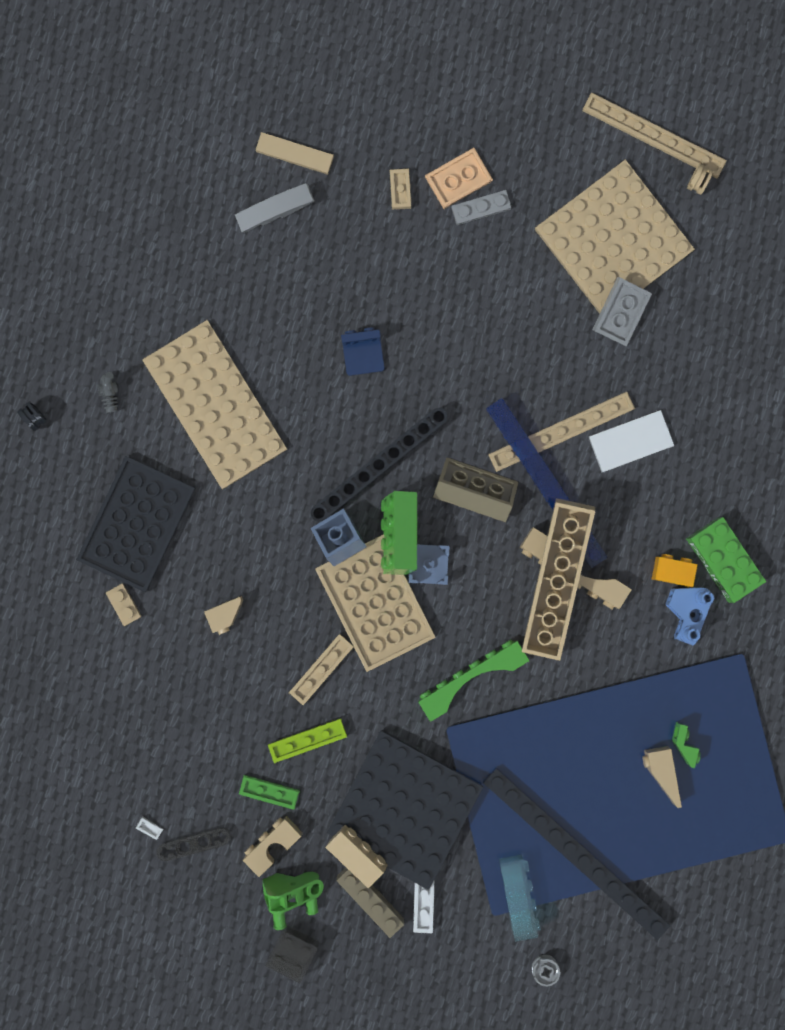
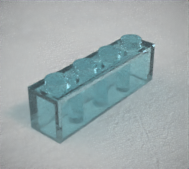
(518, 897)

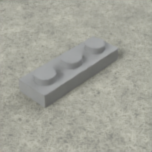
(481, 207)

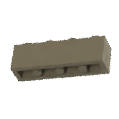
(372, 902)

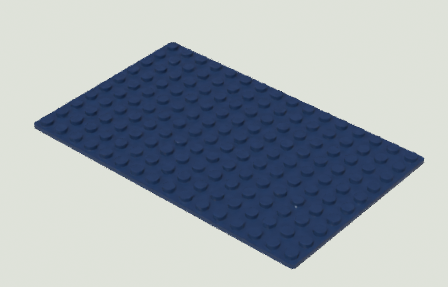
(588, 774)

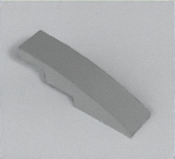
(274, 207)

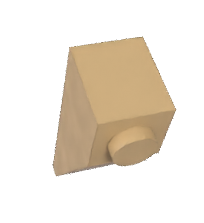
(661, 766)

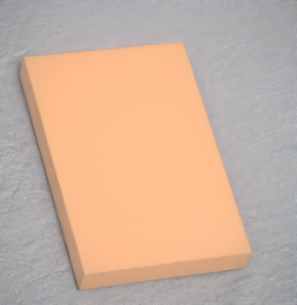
(458, 178)

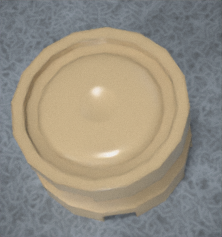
(698, 177)

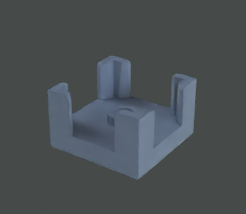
(431, 565)

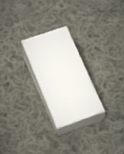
(149, 828)

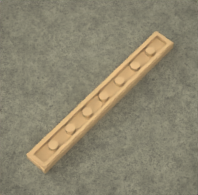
(652, 134)
(567, 429)

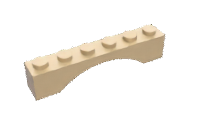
(609, 590)

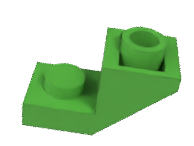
(688, 752)

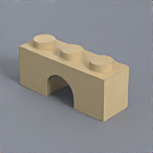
(284, 833)

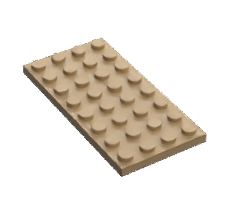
(214, 404)

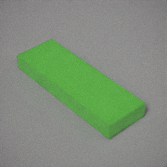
(269, 792)

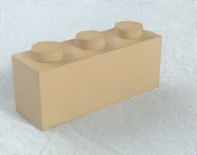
(356, 856)

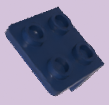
(362, 352)

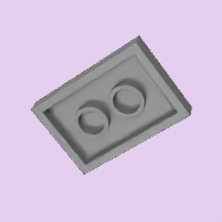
(622, 311)

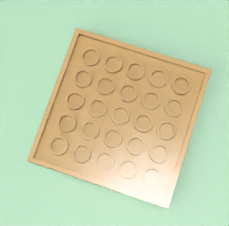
(614, 233)

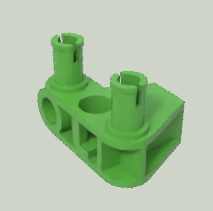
(281, 888)

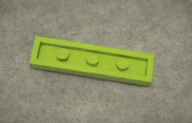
(307, 740)

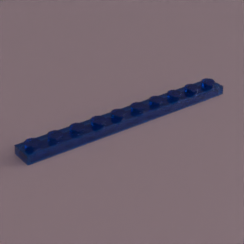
(536, 468)

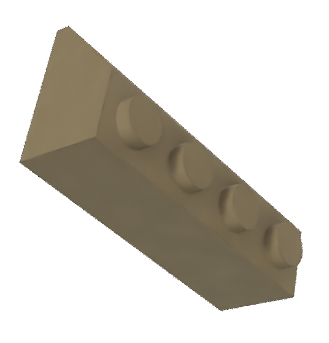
(476, 489)

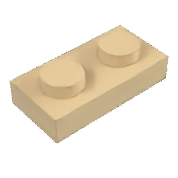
(400, 189)
(123, 604)

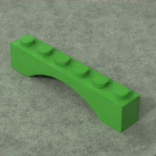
(438, 701)

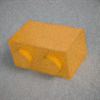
(674, 571)

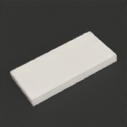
(631, 441)

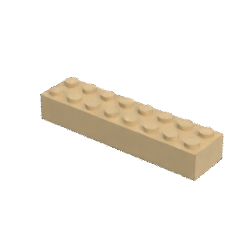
(558, 579)

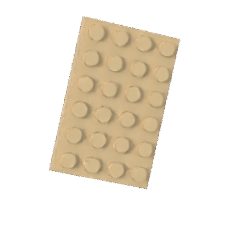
(375, 606)

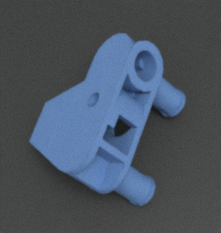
(684, 602)

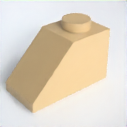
(223, 615)

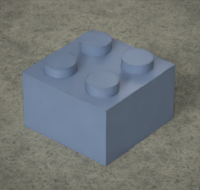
(338, 537)

